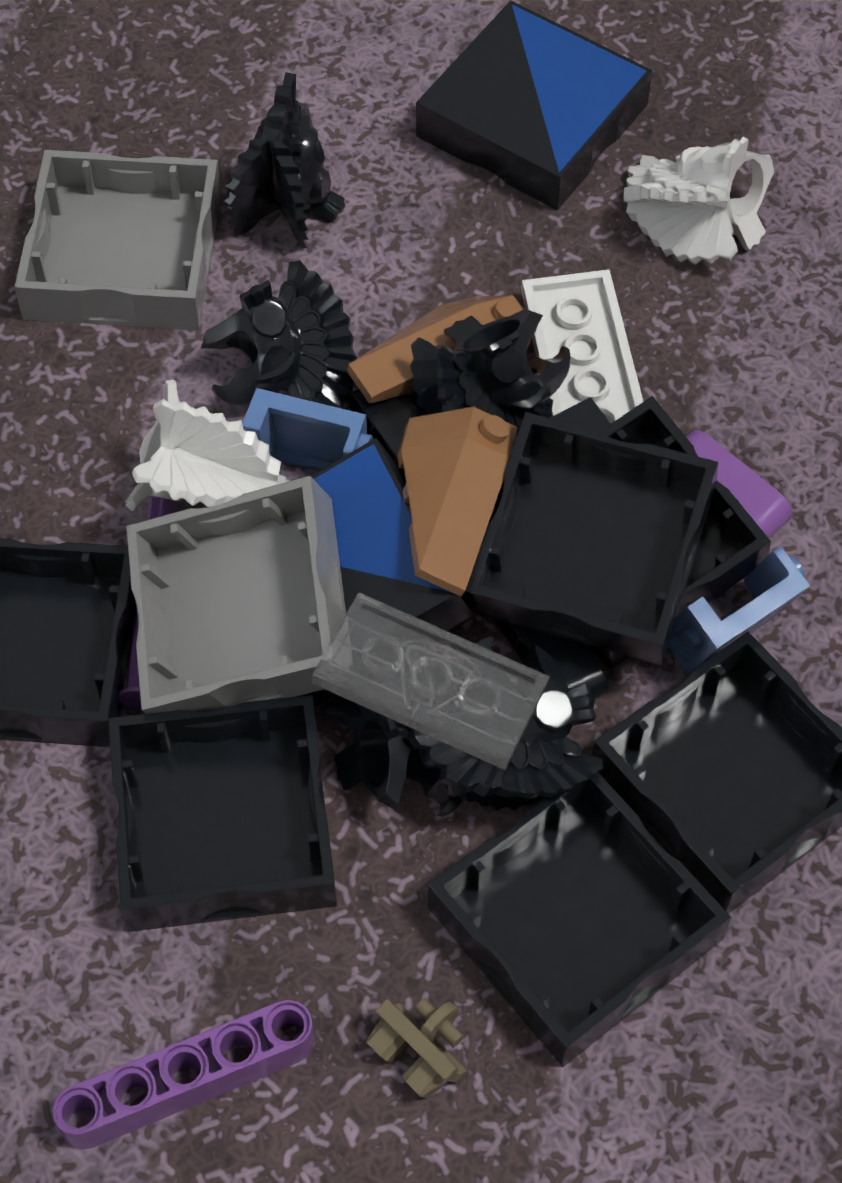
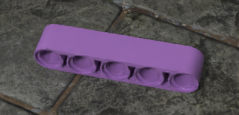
(157, 1070)

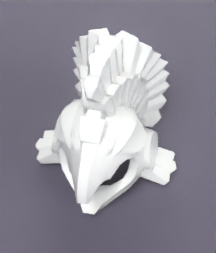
(689, 203)
(199, 456)

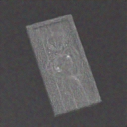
(431, 680)

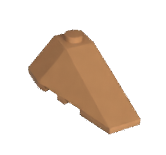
(386, 368)
(452, 484)

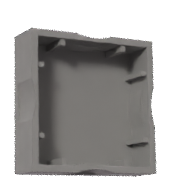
(120, 240)
(236, 598)

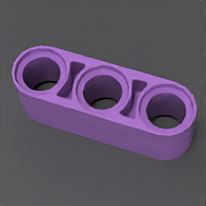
(757, 496)

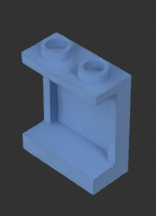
(304, 430)
(700, 632)

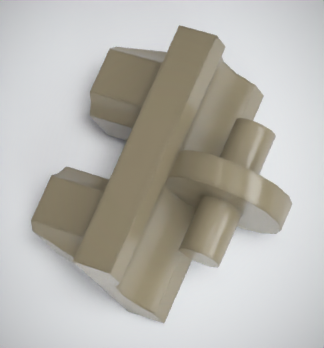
(401, 1028)

